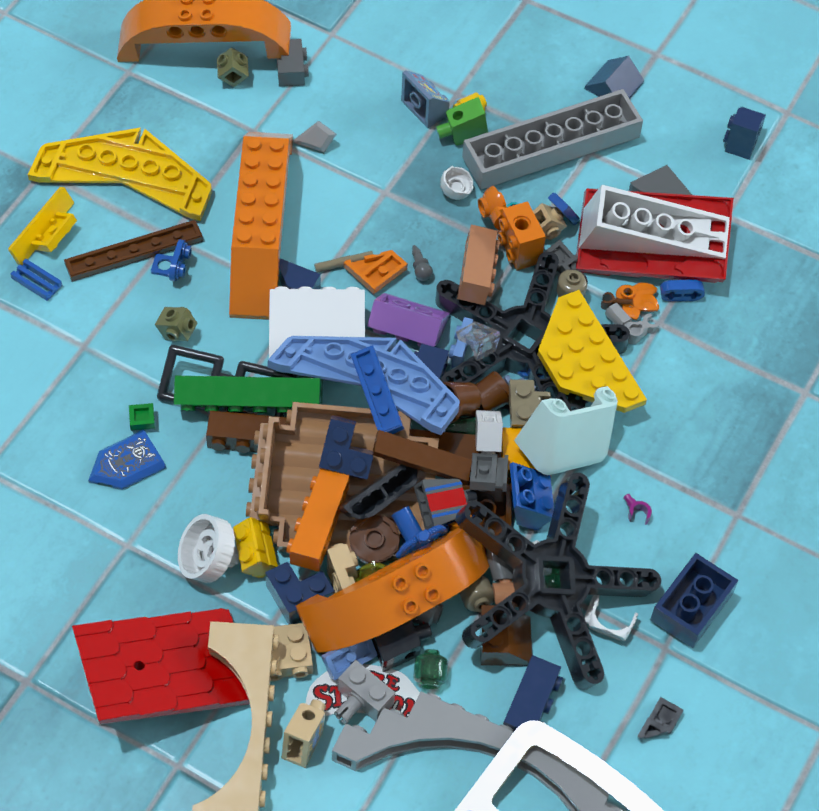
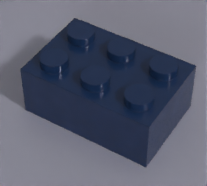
(694, 600)

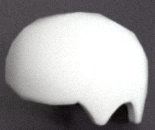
(456, 183)

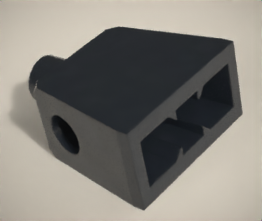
(400, 644)

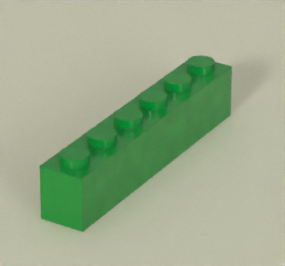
(245, 392)

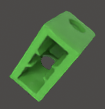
(464, 122)

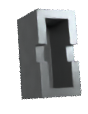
(292, 67)

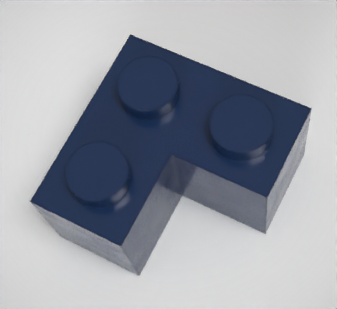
(744, 132)
(340, 455)
(289, 591)

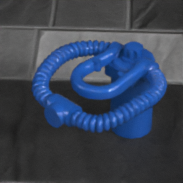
(412, 532)

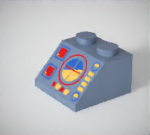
(423, 98)

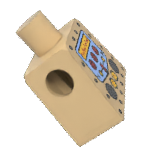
(303, 733)

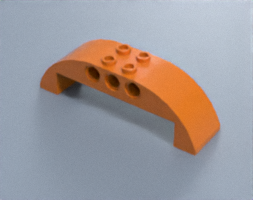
(203, 22)
(395, 592)

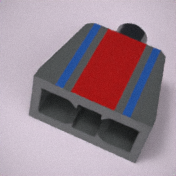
(441, 500)

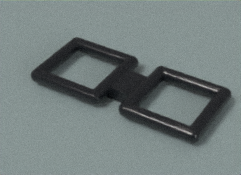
(217, 362)

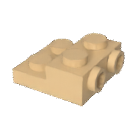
(341, 566)
(293, 652)

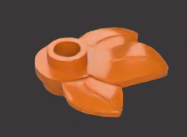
(642, 299)

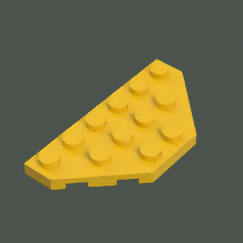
(583, 357)

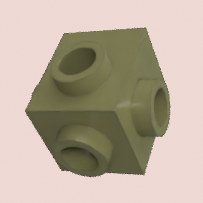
(232, 67)
(176, 323)

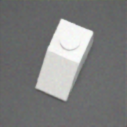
(488, 431)

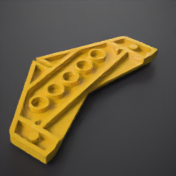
(119, 159)

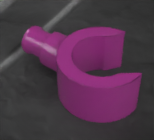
(637, 505)

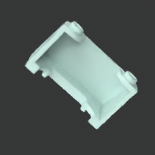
(567, 439)

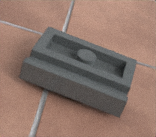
(488, 472)

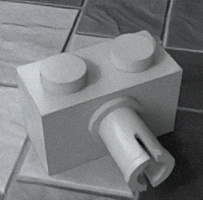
(363, 693)

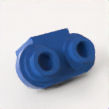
(177, 268)

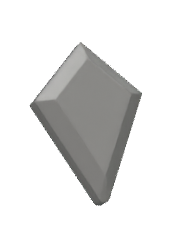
(316, 137)

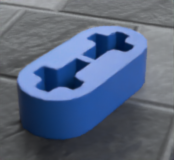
(682, 290)

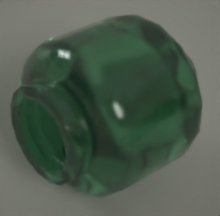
(430, 669)

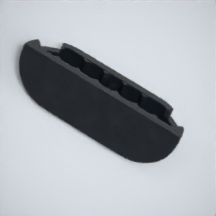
(380, 492)

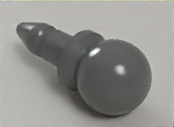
(423, 270)

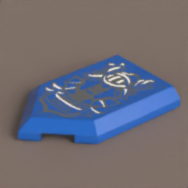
(127, 462)

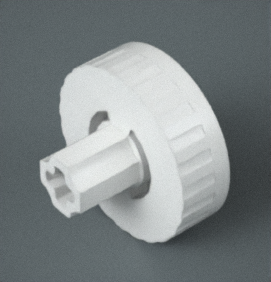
(207, 540)

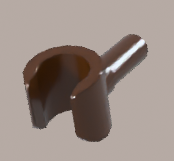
(609, 299)

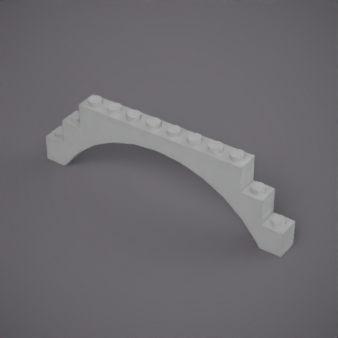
(447, 725)

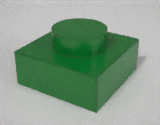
(141, 416)

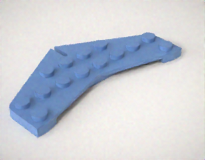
(411, 382)

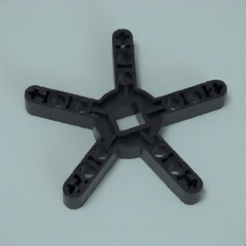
(527, 319)
(576, 578)

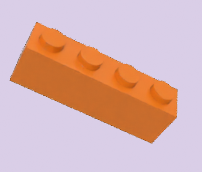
(319, 519)

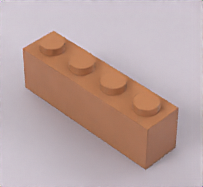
(479, 265)

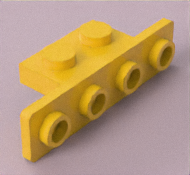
(45, 228)

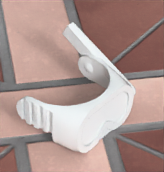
(594, 624)

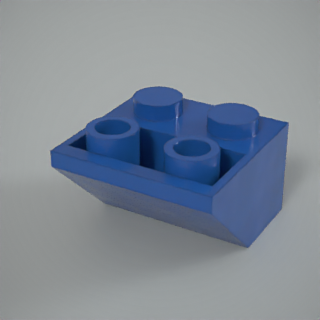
(531, 496)

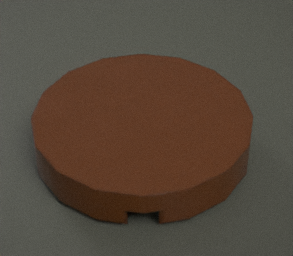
(374, 539)

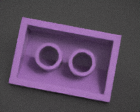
(407, 320)

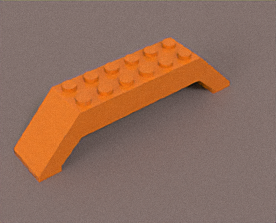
(258, 223)

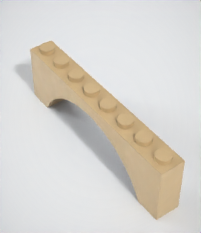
(249, 655)

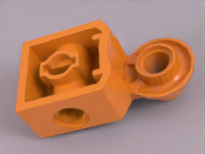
(516, 228)

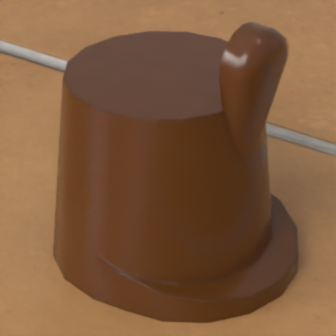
(493, 392)
(468, 396)

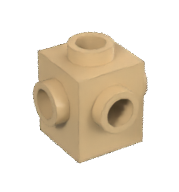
(550, 220)

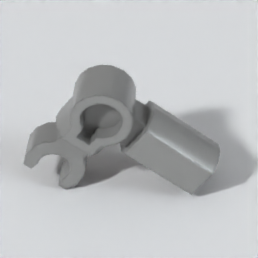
(637, 329)

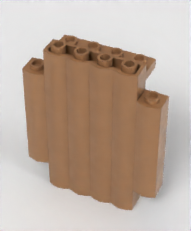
(291, 457)

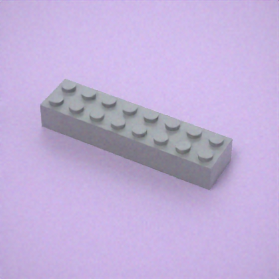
(552, 139)

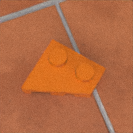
(377, 270)

